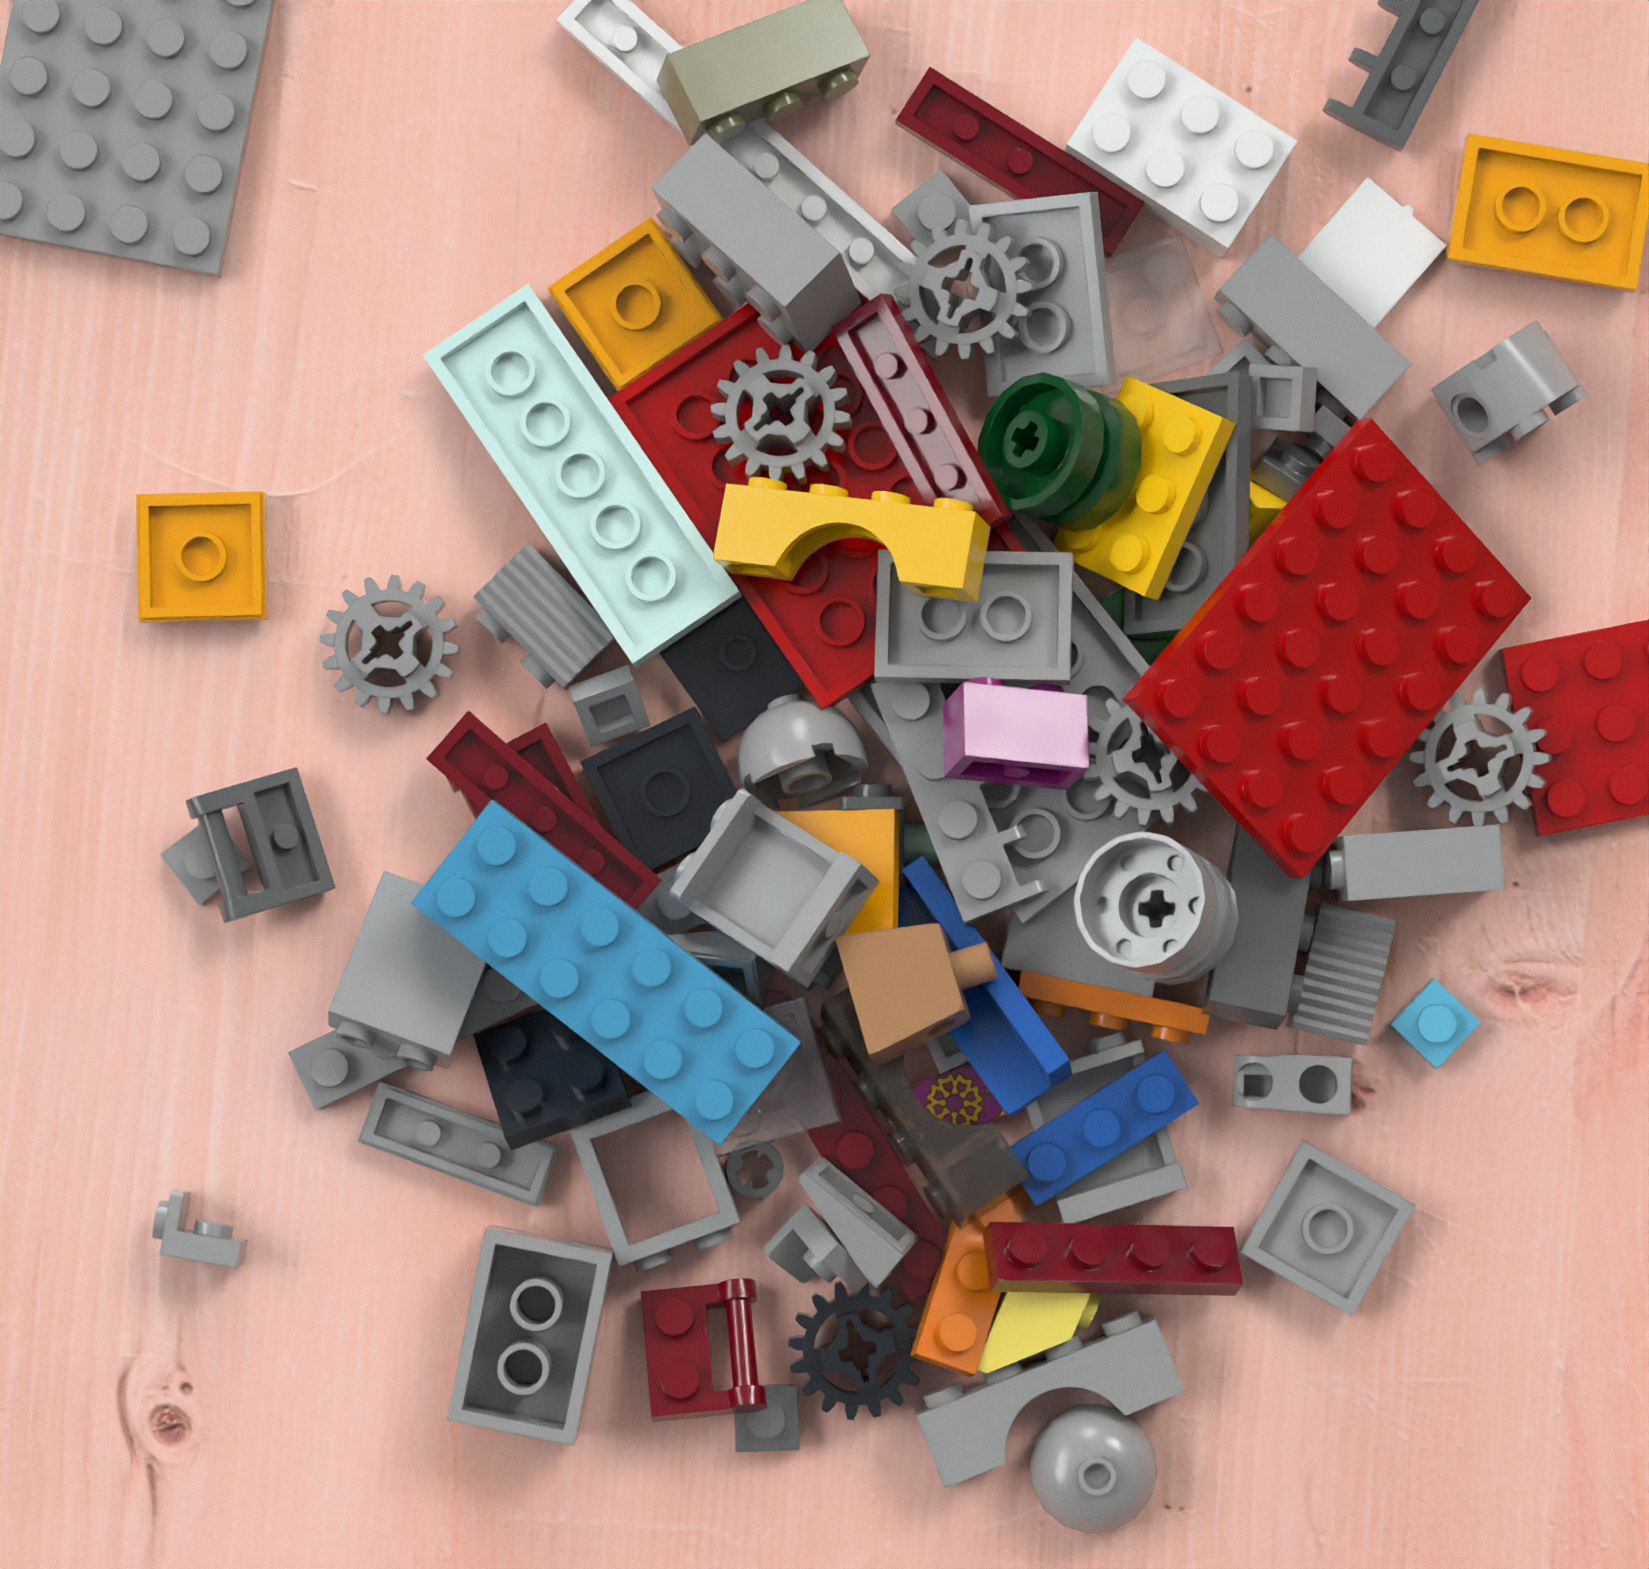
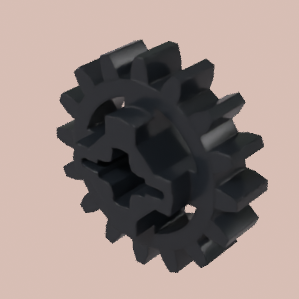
(827, 1356)

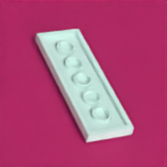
(582, 476)

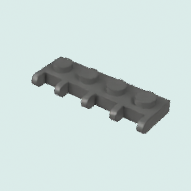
(1405, 69)

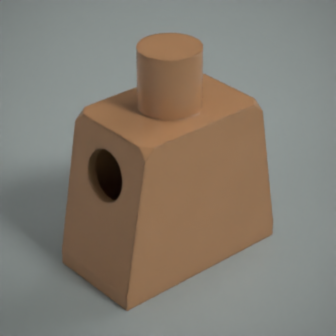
(910, 985)

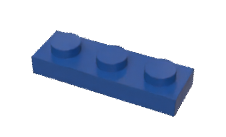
(1103, 1126)

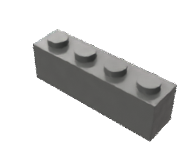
(1256, 974)

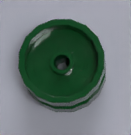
(1061, 451)

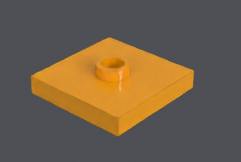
(634, 304)
(202, 557)
(872, 840)

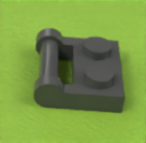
(280, 839)

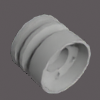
(1137, 880)

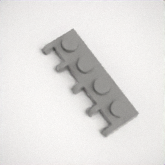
(952, 808)

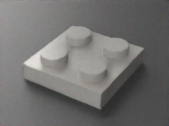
(1327, 1228)

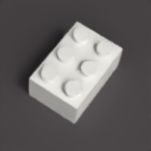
(1180, 147)

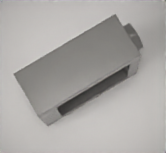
(1414, 863)
(655, 1248)

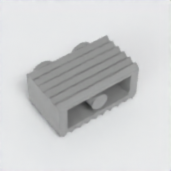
(545, 617)
(1342, 973)

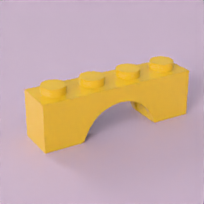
(775, 530)

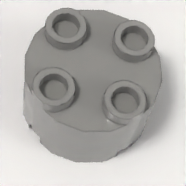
(1508, 391)

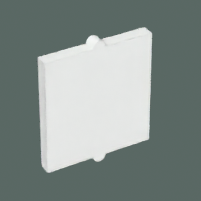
(1371, 252)

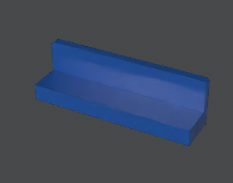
(1005, 1035)

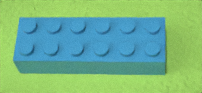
(606, 971)

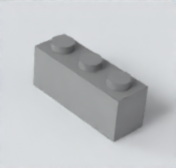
(1310, 327)

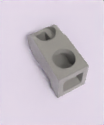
(1293, 1083)

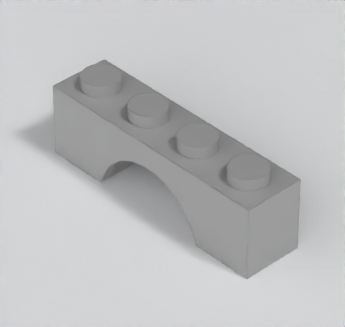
(972, 1425)

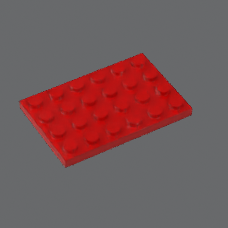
(829, 608)
(1328, 648)

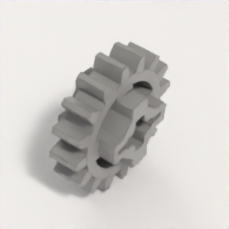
(973, 260)
(799, 397)
(414, 625)
(1121, 767)
(1493, 785)

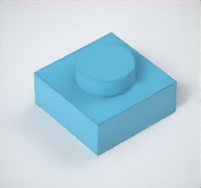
(1434, 1023)

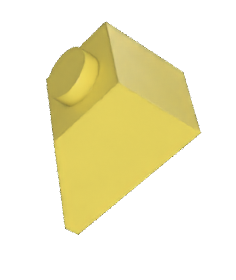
(1032, 1323)

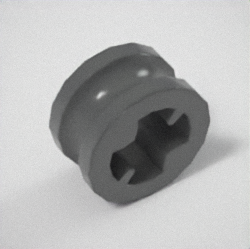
(774, 1174)

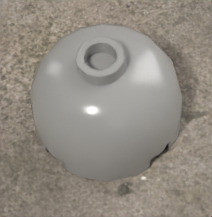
(800, 753)
(1093, 1468)

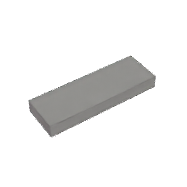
(456, 1144)

